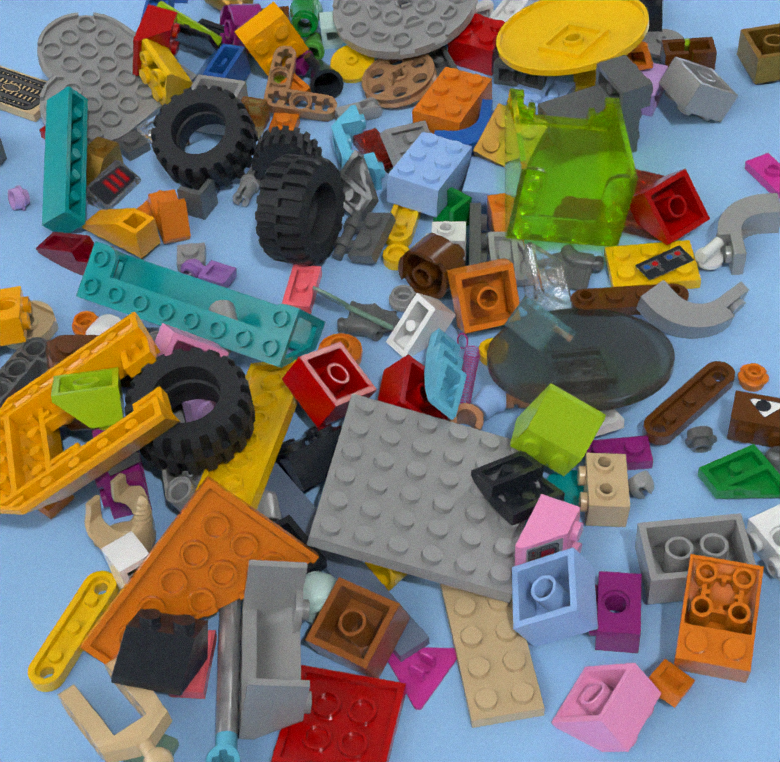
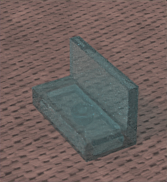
(537, 324)

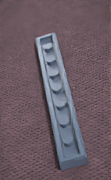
(299, 507)

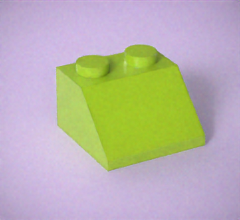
(90, 396)
(556, 429)

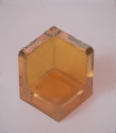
(258, 112)

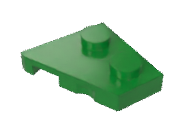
(741, 475)

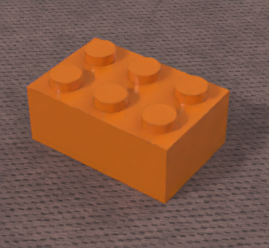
(453, 100)

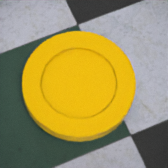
(350, 64)

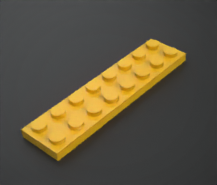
(274, 409)

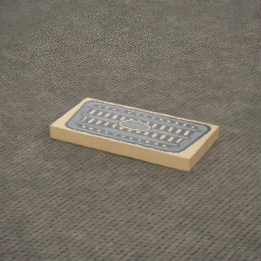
(20, 93)

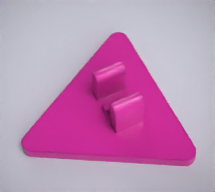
(423, 672)

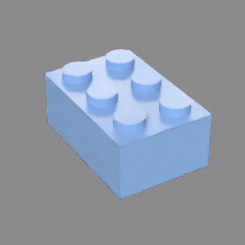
(427, 172)

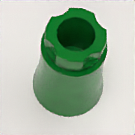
(305, 10)

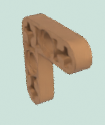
(284, 91)

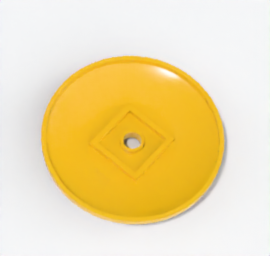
(571, 35)

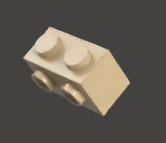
(605, 489)

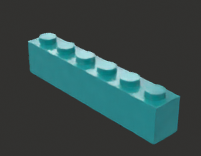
(65, 161)

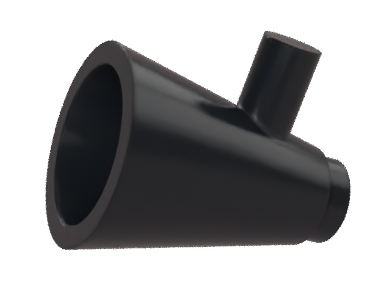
(323, 77)

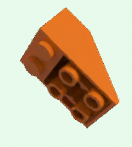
(719, 618)

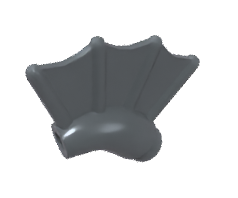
(579, 266)
(360, 326)

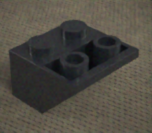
(309, 457)

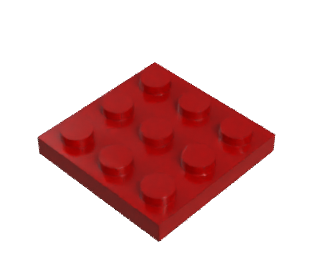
(348, 721)

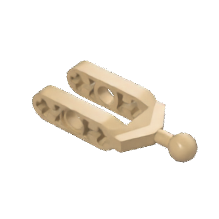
(133, 741)

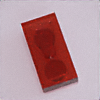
(370, 142)

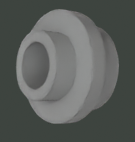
(401, 297)

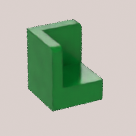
(457, 207)

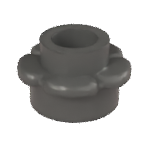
(700, 439)

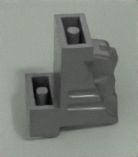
(614, 79)

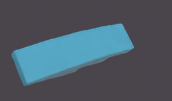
(443, 373)

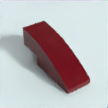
(68, 250)

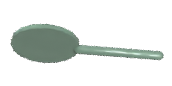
(353, 309)

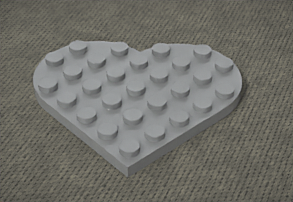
(97, 62)

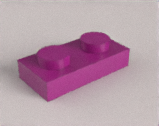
(636, 450)

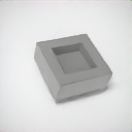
(191, 251)

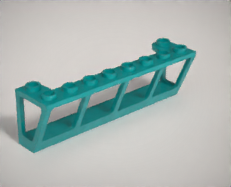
(183, 302)

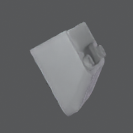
(270, 649)

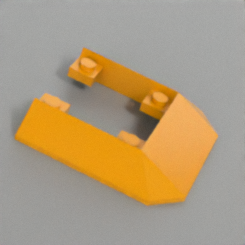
(31, 451)

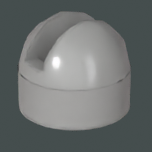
(639, 483)

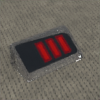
(111, 186)

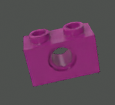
(618, 630)

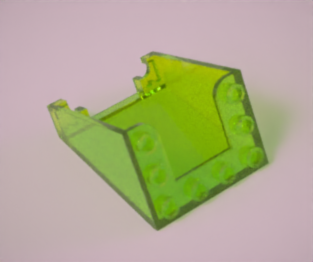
(567, 174)

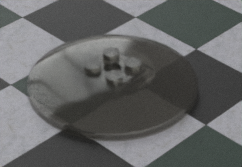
(605, 365)

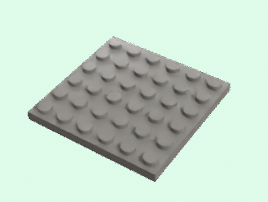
(409, 502)

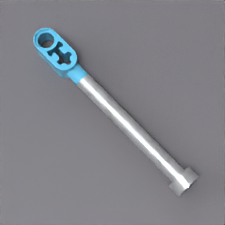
(227, 686)

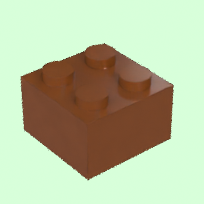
(358, 628)

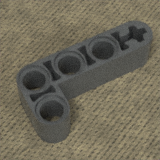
(23, 367)

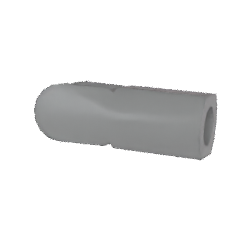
(367, 107)

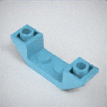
(343, 129)

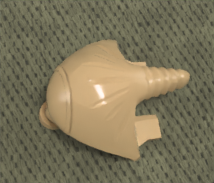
(141, 524)

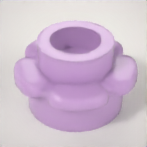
(18, 198)

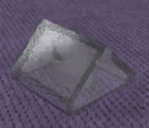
(544, 278)

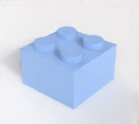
(554, 597)

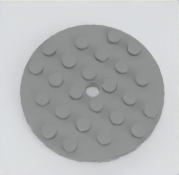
(397, 32)

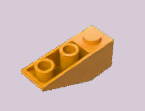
(126, 229)

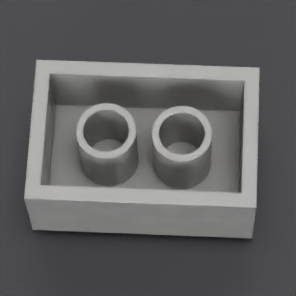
(666, 547)

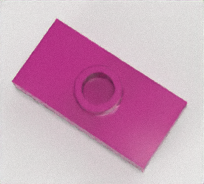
(766, 172)

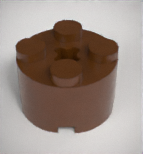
(427, 265)

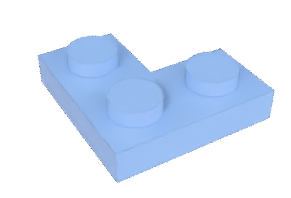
(553, 89)

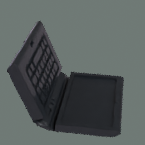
(199, 40)

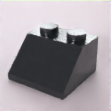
(161, 651)

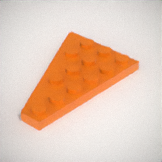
(197, 564)

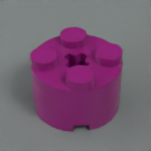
(233, 17)

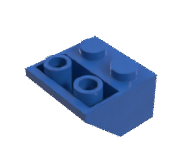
(227, 62)

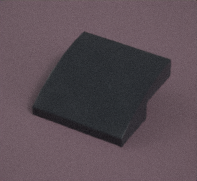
(514, 485)

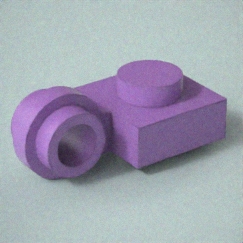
(213, 272)

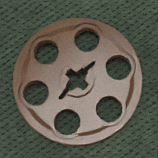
(399, 79)

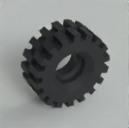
(279, 143)

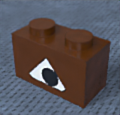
(755, 419)

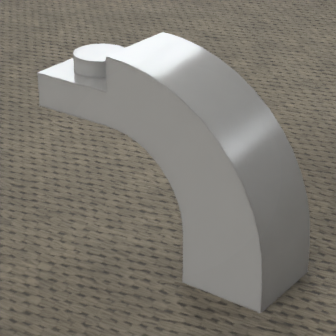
(743, 219)
(687, 319)

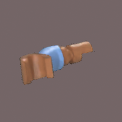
(485, 405)

